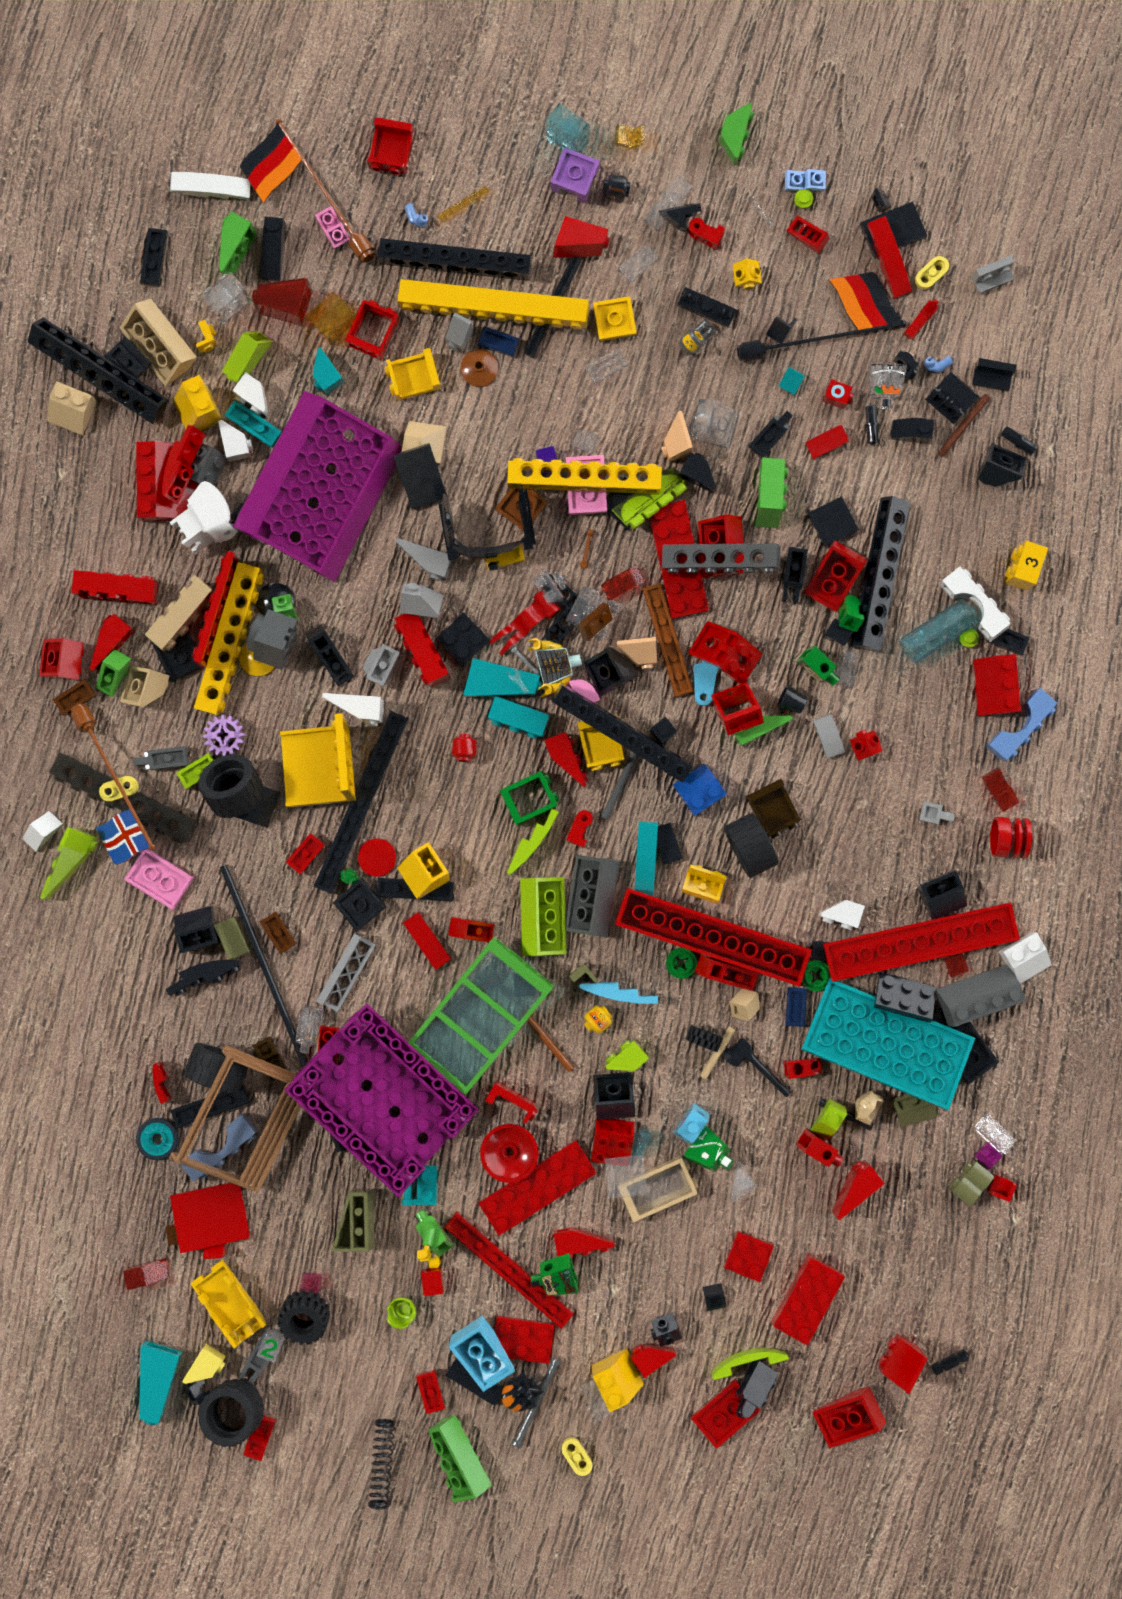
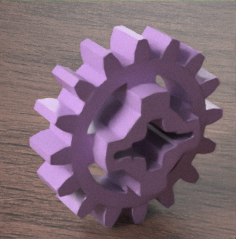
(225, 744)

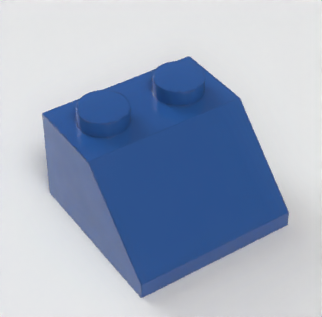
(699, 789)

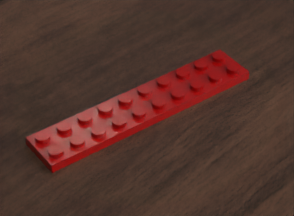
(921, 941)

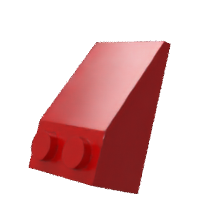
(835, 576)
(858, 1186)
(902, 1362)
(850, 1417)

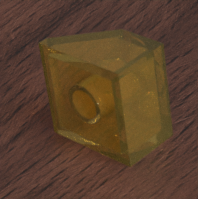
(331, 317)

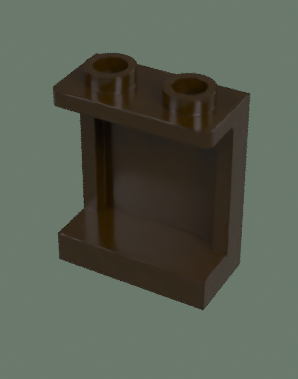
(774, 808)

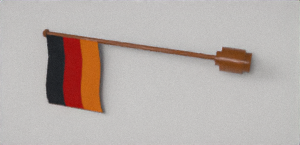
(274, 162)

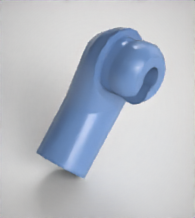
(415, 219)

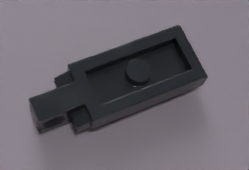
(770, 435)

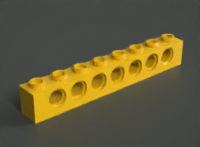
(576, 483)
(214, 665)

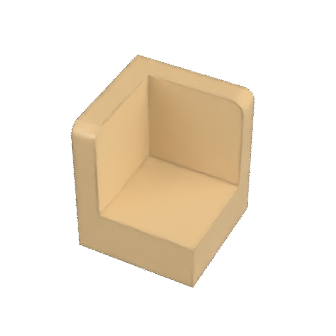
(745, 1004)

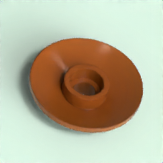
(479, 377)

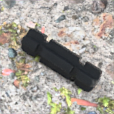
(950, 1362)

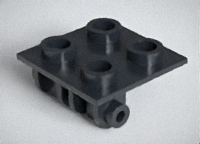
(952, 398)

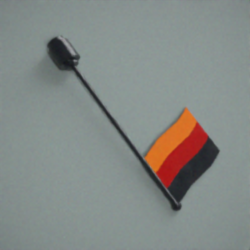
(864, 304)

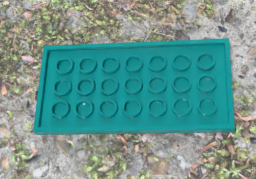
(888, 1047)

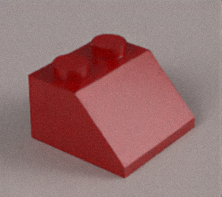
(61, 659)

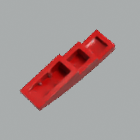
(890, 257)

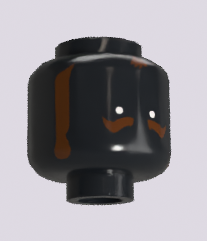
(616, 187)

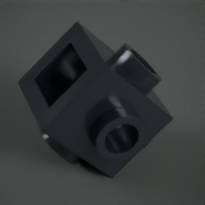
(665, 1329)

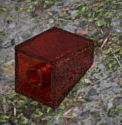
(284, 300)

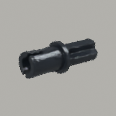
(871, 424)
(1019, 440)

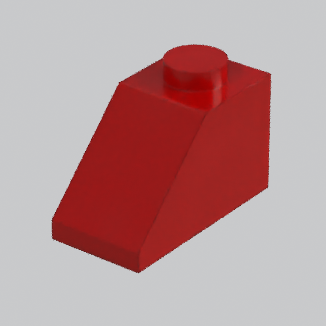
(471, 929)
(651, 1357)

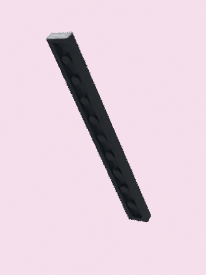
(364, 797)

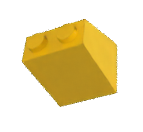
(196, 404)
(617, 1379)

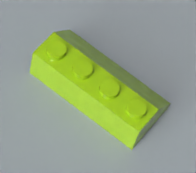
(543, 916)

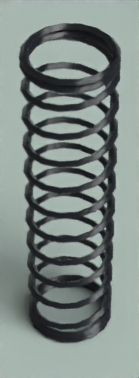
(383, 1423)

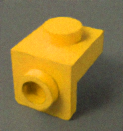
(208, 332)

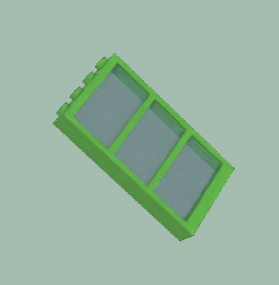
(480, 1015)

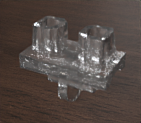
(554, 593)

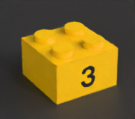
(1026, 565)

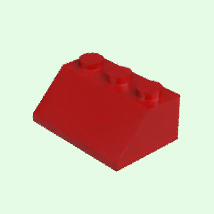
(721, 530)
(997, 685)

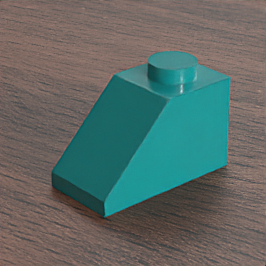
(325, 374)

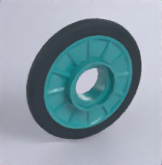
(148, 1147)

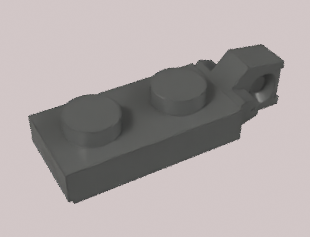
(163, 758)

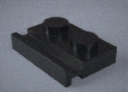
(129, 358)

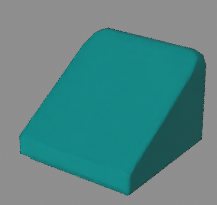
(791, 381)

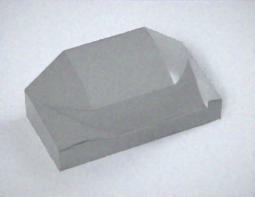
(381, 664)

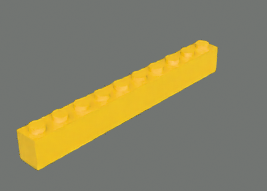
(493, 304)

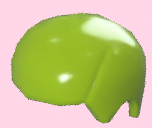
(401, 1312)

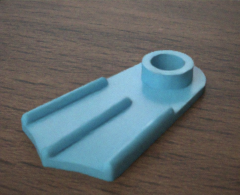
(704, 681)

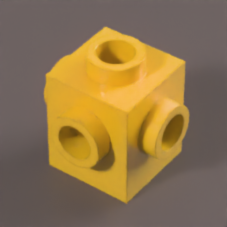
(747, 274)

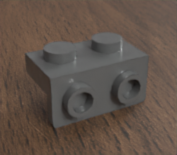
(207, 464)

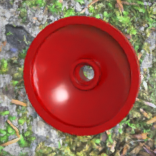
(509, 1167)

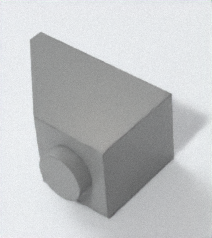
(459, 333)

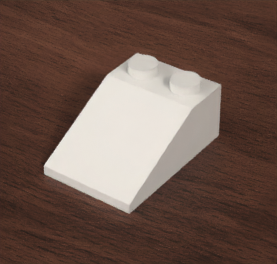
(365, 708)

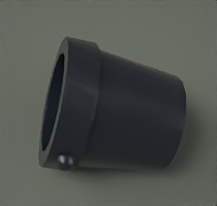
(791, 700)

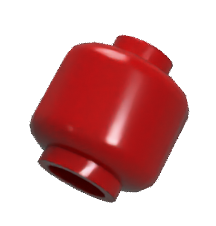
(464, 748)

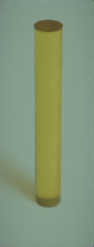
(463, 203)

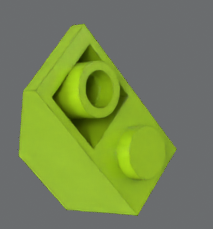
(628, 1059)

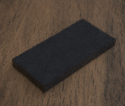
(980, 1056)

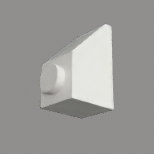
(235, 442)

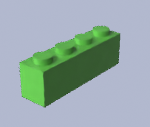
(458, 1460)

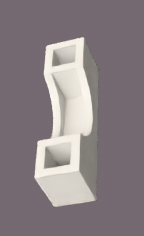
(961, 585)

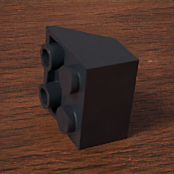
(943, 894)
(196, 929)

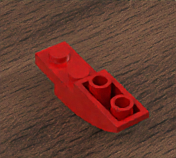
(178, 465)

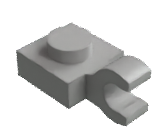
(933, 813)

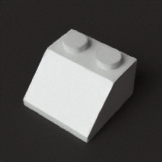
(1026, 956)

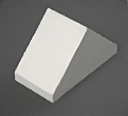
(41, 830)

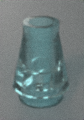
(642, 1141)

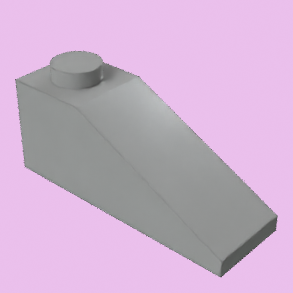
(430, 560)

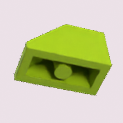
(829, 1119)

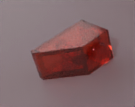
(146, 1273)

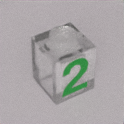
(271, 1345)

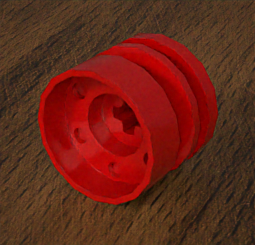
(1007, 837)

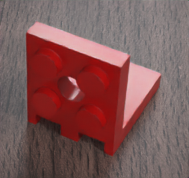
(726, 651)

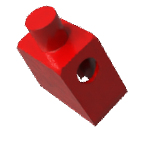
(819, 1149)

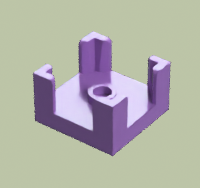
(575, 174)

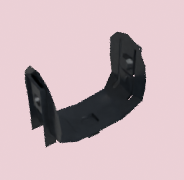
(456, 548)

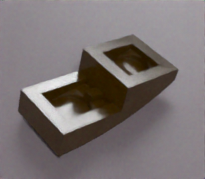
(268, 1052)

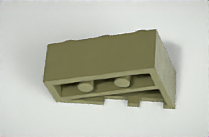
(357, 1223)

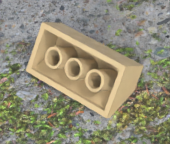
(158, 341)

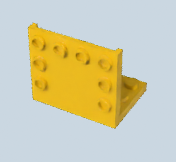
(318, 764)

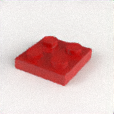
(748, 1256)

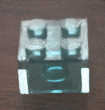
(567, 129)

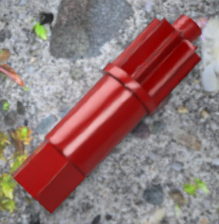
(924, 315)

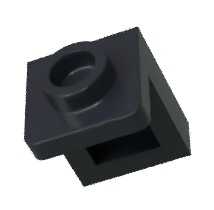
(906, 358)

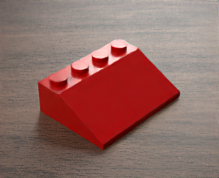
(150, 468)

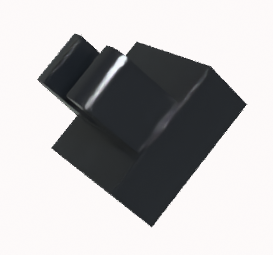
(194, 1393)

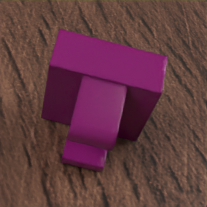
(988, 1155)

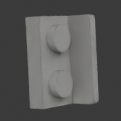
(993, 274)

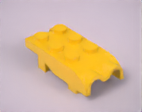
(228, 1303)

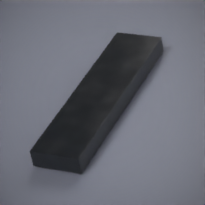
(399, 889)
(223, 1102)

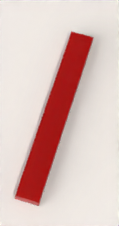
(508, 1269)

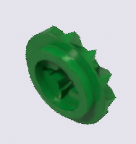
(680, 972)
(816, 985)

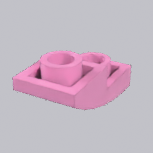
(332, 227)

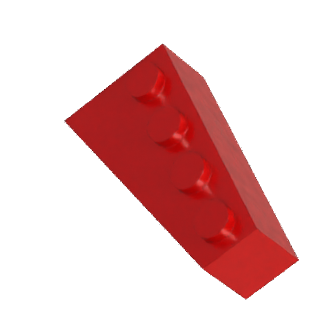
(114, 587)
(422, 649)

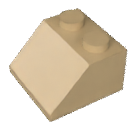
(70, 408)

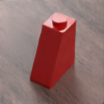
(580, 239)

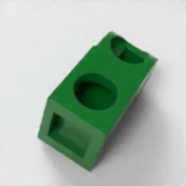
(849, 613)

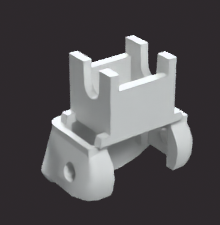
(205, 518)

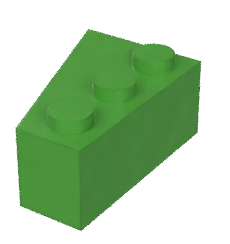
(771, 492)

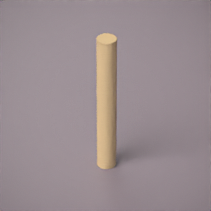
(715, 1056)

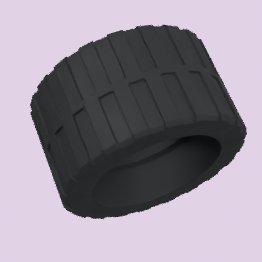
(222, 773)
(751, 845)
(205, 1064)
(212, 1424)

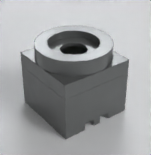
(272, 638)

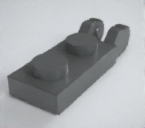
(254, 1362)

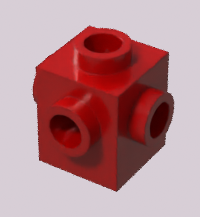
(865, 744)

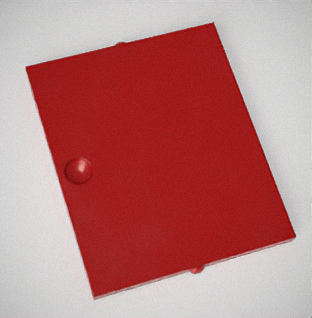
(209, 1217)

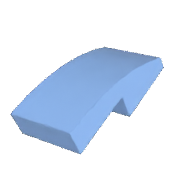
(810, 180)

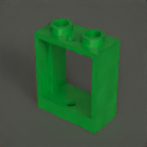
(511, 806)

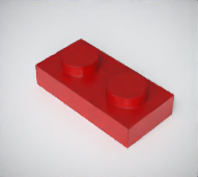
(305, 853)
(430, 1391)

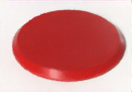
(377, 857)

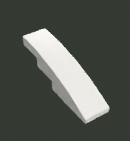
(209, 185)

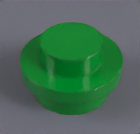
(349, 876)

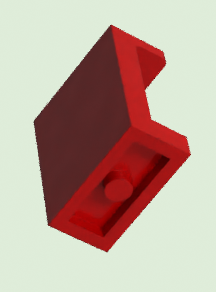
(390, 146)
(514, 1097)

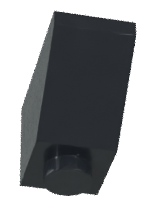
(913, 430)
(698, 472)

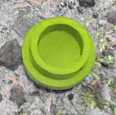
(803, 198)
(969, 638)

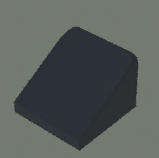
(880, 200)
(714, 1297)

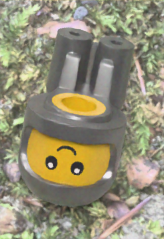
(695, 338)

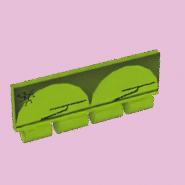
(638, 504)

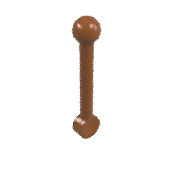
(583, 564)

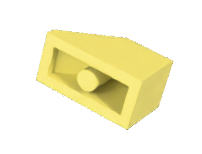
(206, 1365)

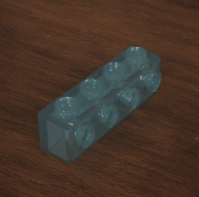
(938, 631)

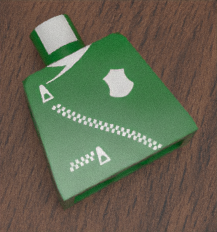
(709, 1151)

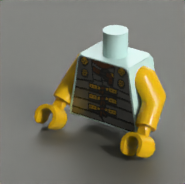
(553, 664)

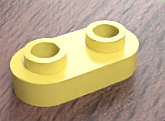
(930, 273)
(116, 794)
(576, 1455)

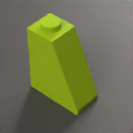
(246, 355)

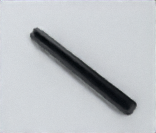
(559, 291)

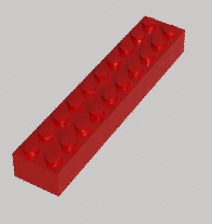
(712, 937)

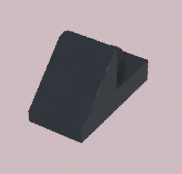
(677, 215)

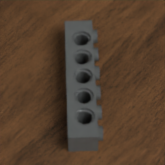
(672, 554)

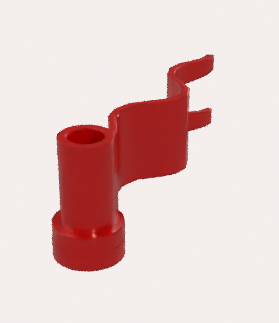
(527, 620)

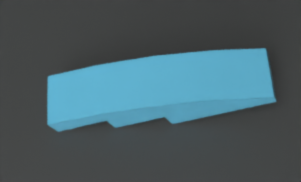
(612, 991)

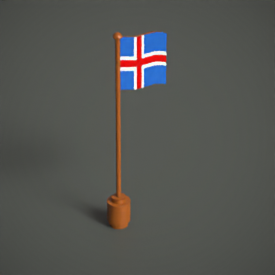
(124, 833)

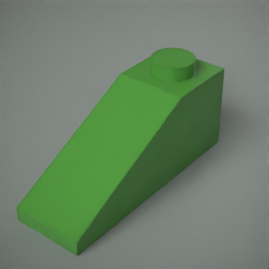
(770, 723)

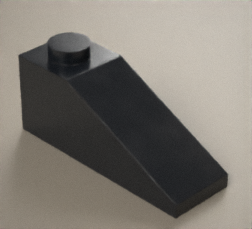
(273, 248)
(329, 655)

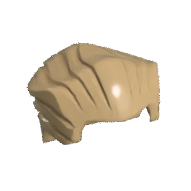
(867, 1107)

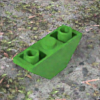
(735, 132)

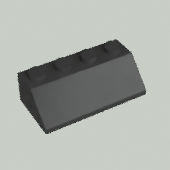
(591, 895)
(979, 995)

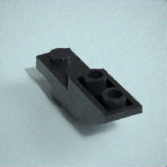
(210, 971)

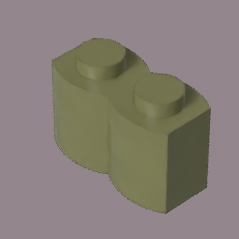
(971, 1182)

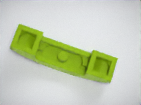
(723, 1368)

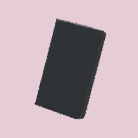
(993, 374)

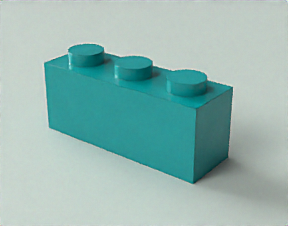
(518, 718)

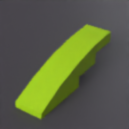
(527, 848)

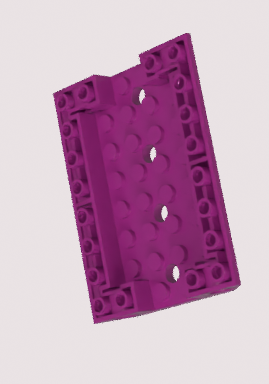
(299, 472)
(362, 1117)

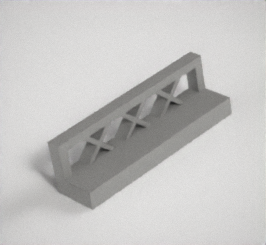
(339, 969)

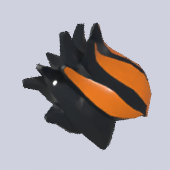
(520, 1393)

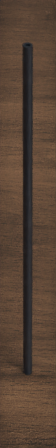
(267, 973)

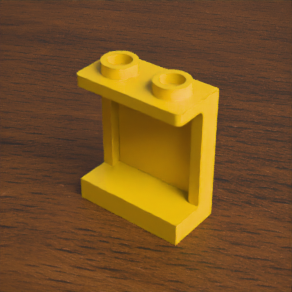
(412, 375)
(599, 748)

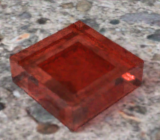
(956, 965)

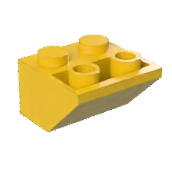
(423, 871)

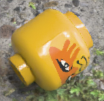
(597, 1019)

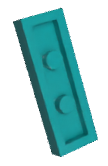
(253, 423)

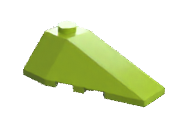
(74, 850)

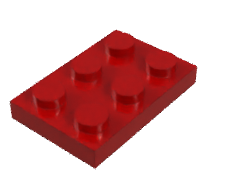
(525, 1338)
(718, 1416)

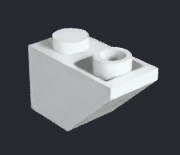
(251, 392)
(844, 912)

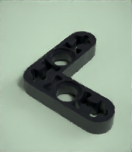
(553, 629)

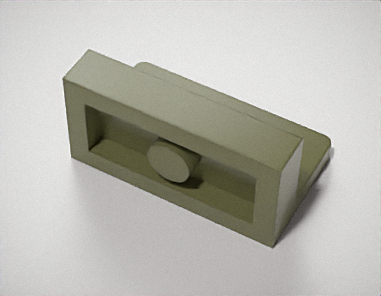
(232, 938)
(577, 973)
(912, 1110)

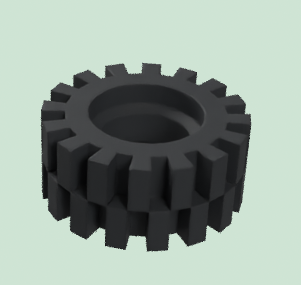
(704, 1038)

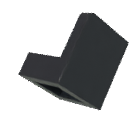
(780, 329)
(837, 633)

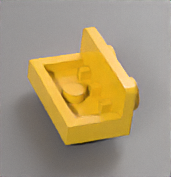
(704, 883)

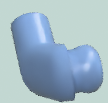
(936, 366)

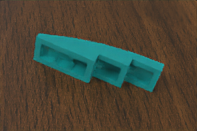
(646, 857)

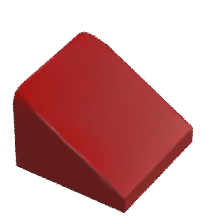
(215, 1252)

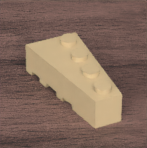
(180, 615)

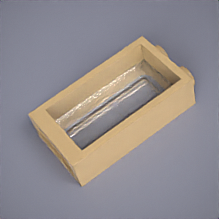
(666, 1186)

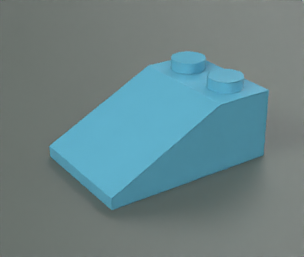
(481, 1353)

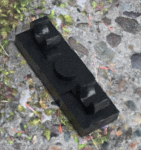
(706, 307)

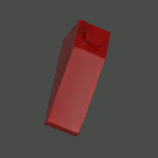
(111, 636)
(726, 973)

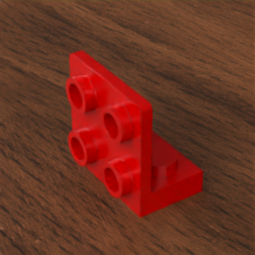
(612, 1139)

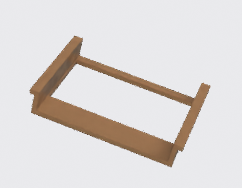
(271, 1137)

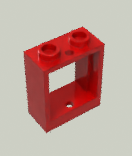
(363, 346)
(741, 719)

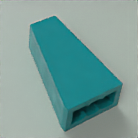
(492, 680)
(157, 1377)

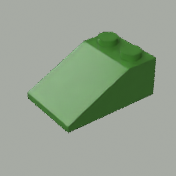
(236, 240)

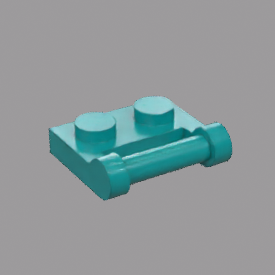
(425, 1188)

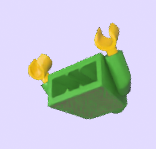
(433, 1238)

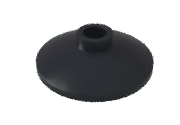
(267, 593)

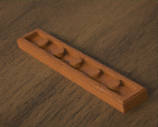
(667, 640)

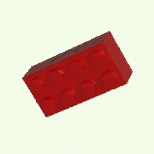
(807, 1299)

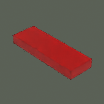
(427, 940)

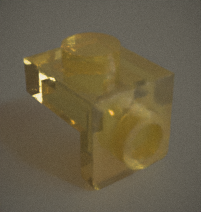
(629, 136)

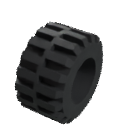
(302, 1330)

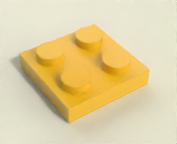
(614, 318)

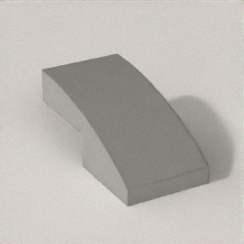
(829, 736)

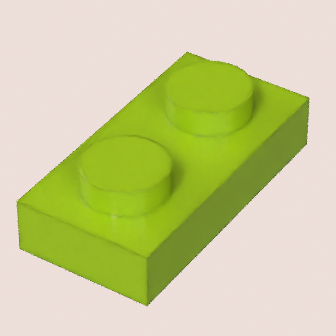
(190, 774)

